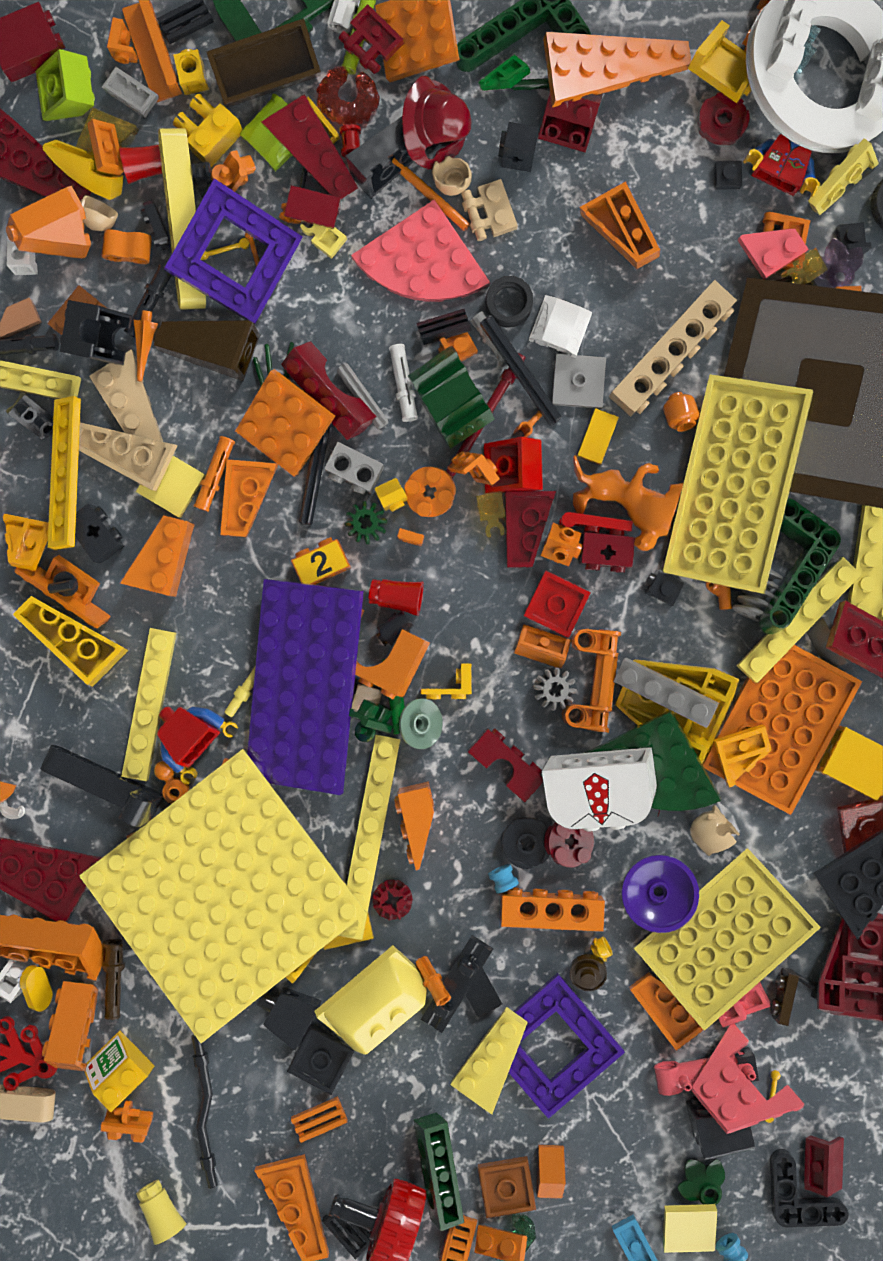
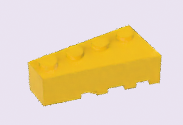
(74, 644)

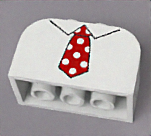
(600, 788)

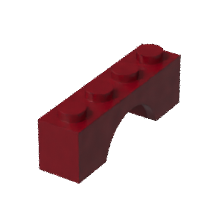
(308, 370)

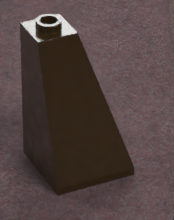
(215, 345)

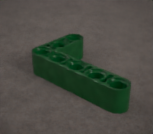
(522, 25)
(803, 567)

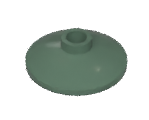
(428, 727)

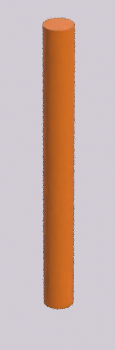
(431, 195)

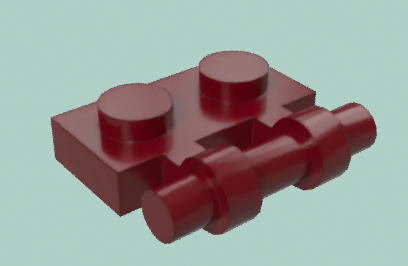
(377, 33)

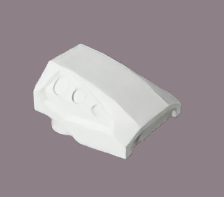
(560, 325)

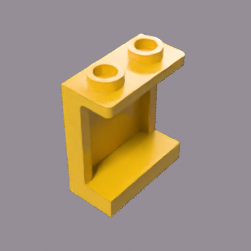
(722, 64)
(854, 762)

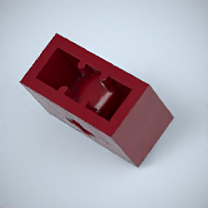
(620, 546)

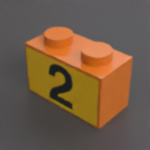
(321, 562)

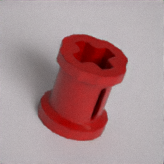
(350, 138)

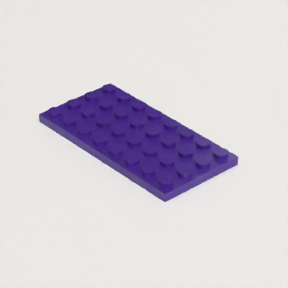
(304, 684)

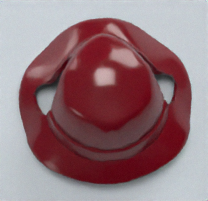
(433, 117)

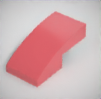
(751, 1002)

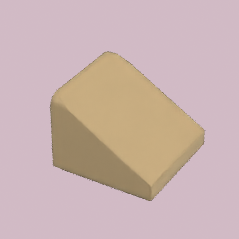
(365, 692)

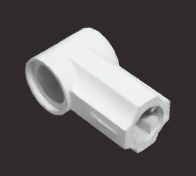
(342, 15)

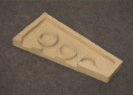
(127, 397)
(129, 454)

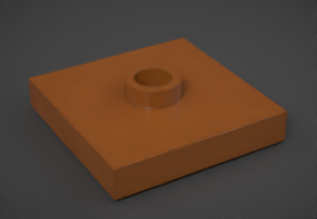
(506, 1187)

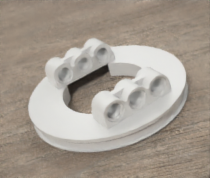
(776, 52)

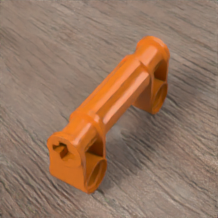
(605, 646)

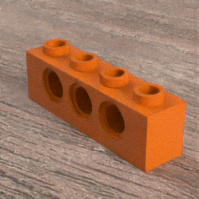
(589, 920)

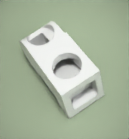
(20, 261)

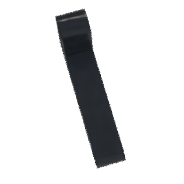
(136, 799)

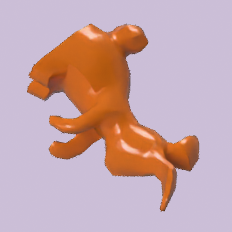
(647, 508)

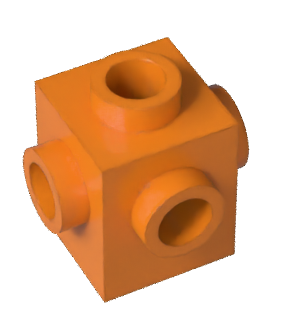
(562, 544)

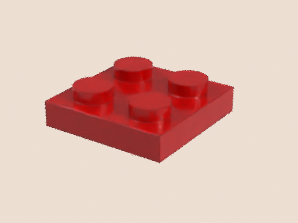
(557, 604)

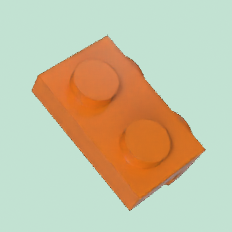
(480, 469)

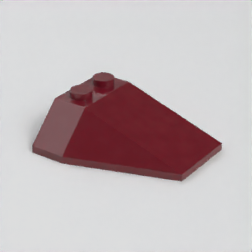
(854, 973)

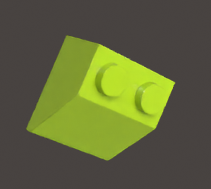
(64, 86)

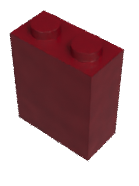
(27, 41)

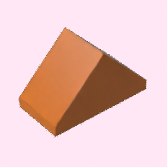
(550, 1171)

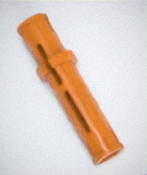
(214, 474)

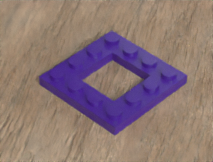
(280, 241)
(600, 1052)

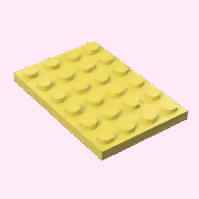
(731, 942)

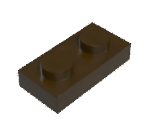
(783, 1003)

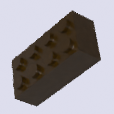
(264, 63)

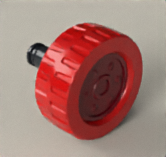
(391, 1225)

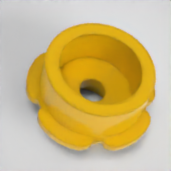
(601, 948)

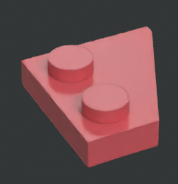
(772, 249)

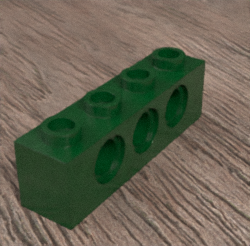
(438, 1171)

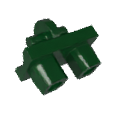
(371, 718)

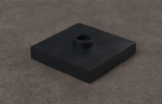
(321, 1059)

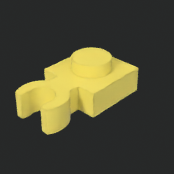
(325, 238)

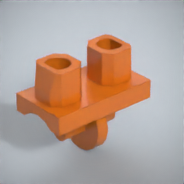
(234, 170)
(127, 1121)

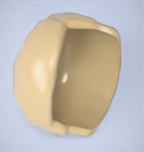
(451, 176)
(98, 214)

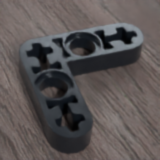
(791, 1202)

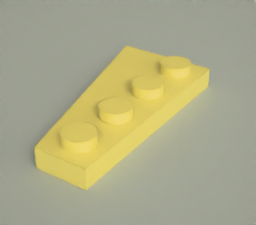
(489, 1064)

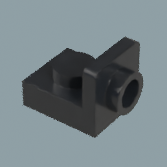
(853, 236)
(663, 587)

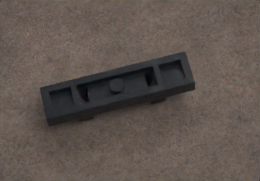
(458, 982)

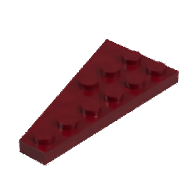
(27, 164)

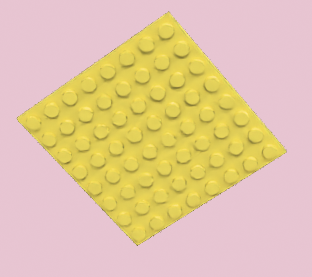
(222, 895)

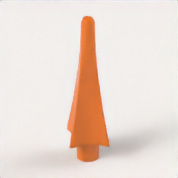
(144, 335)

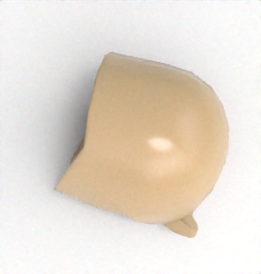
(713, 832)

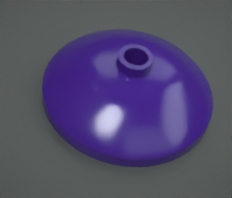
(669, 909)

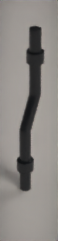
(207, 1158)

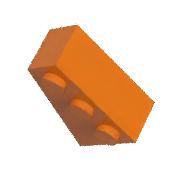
(622, 225)
(162, 558)
(71, 1026)

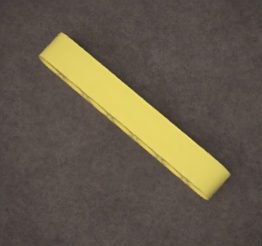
(179, 202)

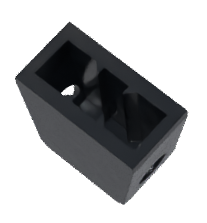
(289, 1014)

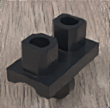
(32, 416)

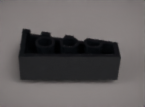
(372, 161)

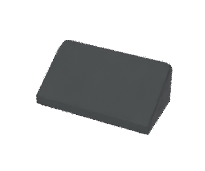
(819, 636)

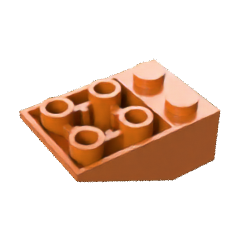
(417, 809)

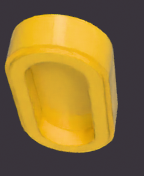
(36, 988)

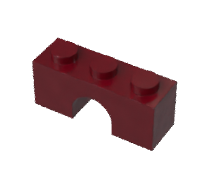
(524, 777)

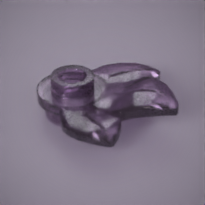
(841, 260)

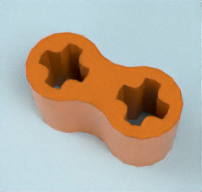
(126, 246)

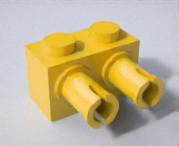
(214, 134)

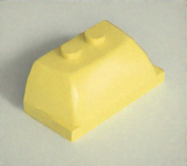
(375, 1001)

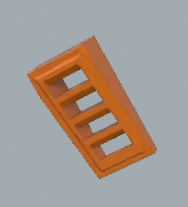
(449, 1255)

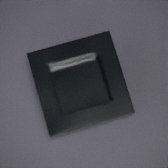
(728, 175)

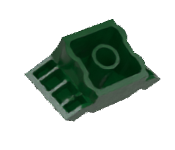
(450, 397)

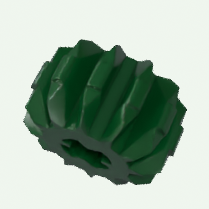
(365, 512)

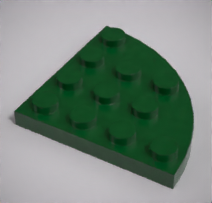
(678, 770)

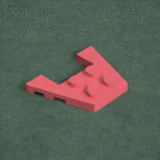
(731, 1095)

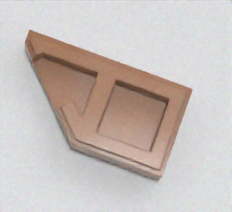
(19, 318)

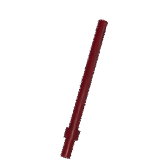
(507, 378)

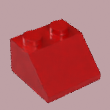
(517, 464)

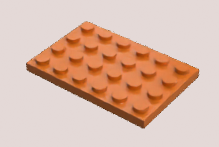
(801, 709)

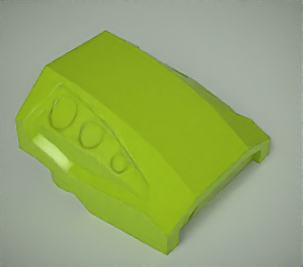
(262, 139)

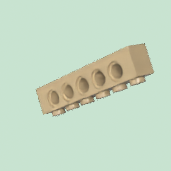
(714, 299)

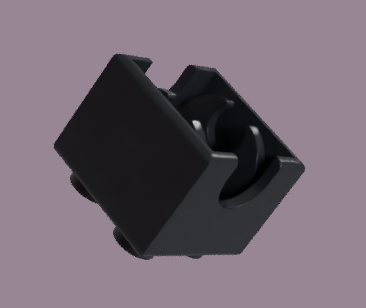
(91, 332)
(712, 1137)

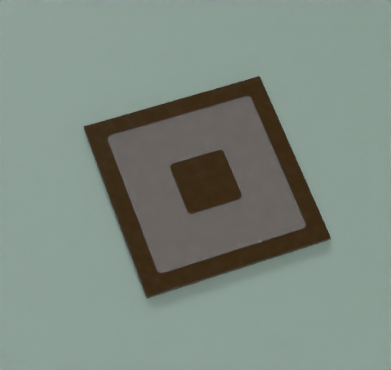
(829, 345)

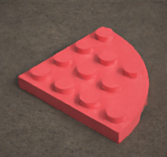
(422, 259)

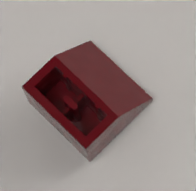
(570, 122)

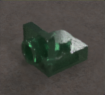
(524, 1226)

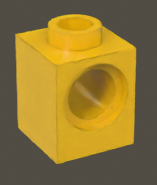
(193, 81)

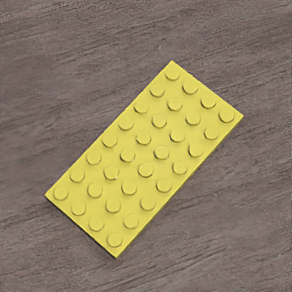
(737, 482)

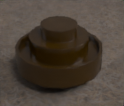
(588, 972)

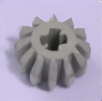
(563, 691)

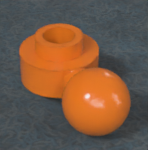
(164, 772)

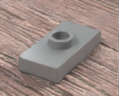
(130, 92)

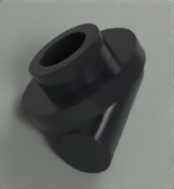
(64, 584)

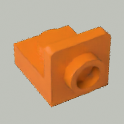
(119, 43)
(461, 343)

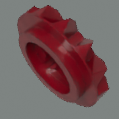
(397, 889)

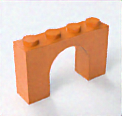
(398, 668)

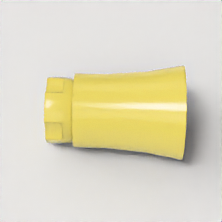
(159, 1212)

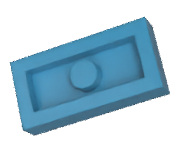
(633, 1240)

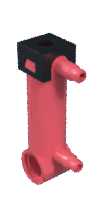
(676, 1077)

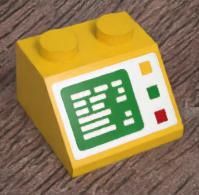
(117, 1070)

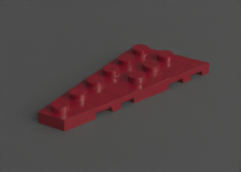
(44, 876)

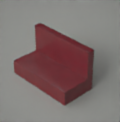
(312, 207)
(823, 1165)

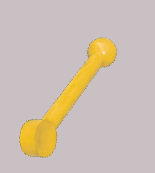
(243, 243)
(775, 1075)

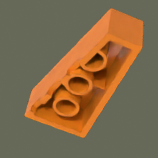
(52, 943)

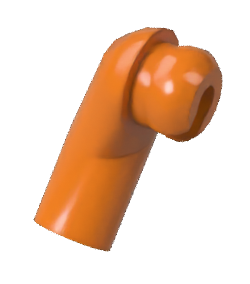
(723, 594)

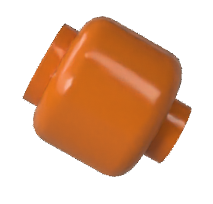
(681, 411)

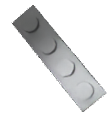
(666, 692)

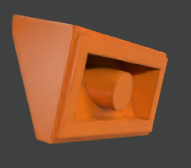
(542, 646)

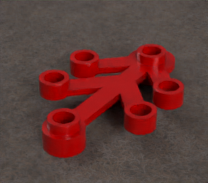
(16, 1054)

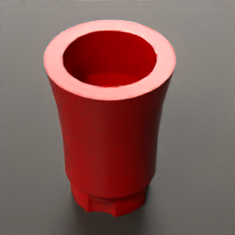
(140, 162)
(397, 595)

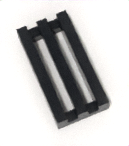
(183, 16)
(444, 326)
(327, 1220)

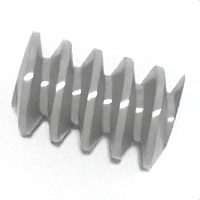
(753, 601)

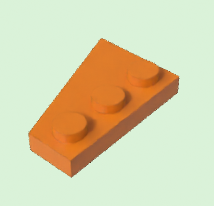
(243, 494)

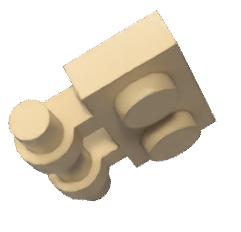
(496, 207)

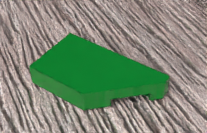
(505, 75)

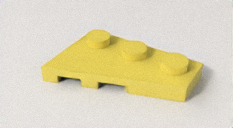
(849, 171)

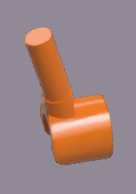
(526, 427)

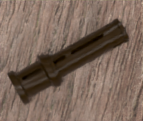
(113, 967)

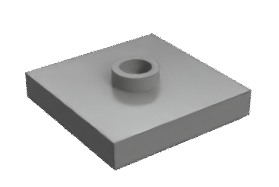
(579, 381)

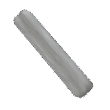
(359, 391)

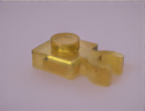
(806, 267)
(491, 509)

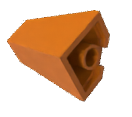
(51, 226)

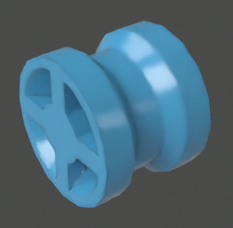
(503, 878)
(730, 1248)

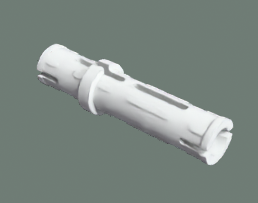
(404, 388)

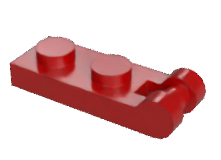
(594, 524)

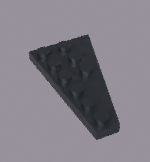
(856, 883)

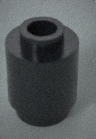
(391, 628)

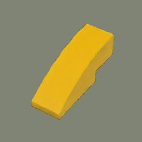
(82, 168)

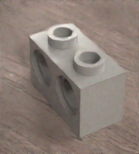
(357, 463)

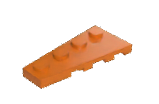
(293, 1195)

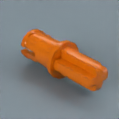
(432, 981)

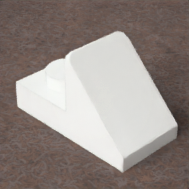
(10, 979)

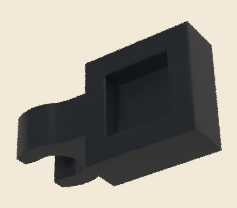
(202, 174)

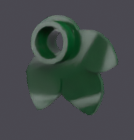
(701, 1179)

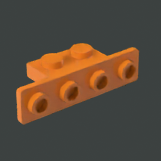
(79, 602)

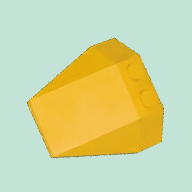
(703, 680)

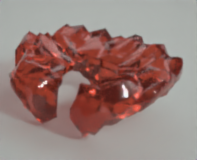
(343, 111)

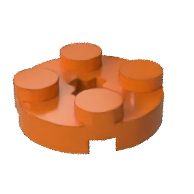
(435, 478)

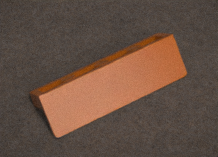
(151, 50)

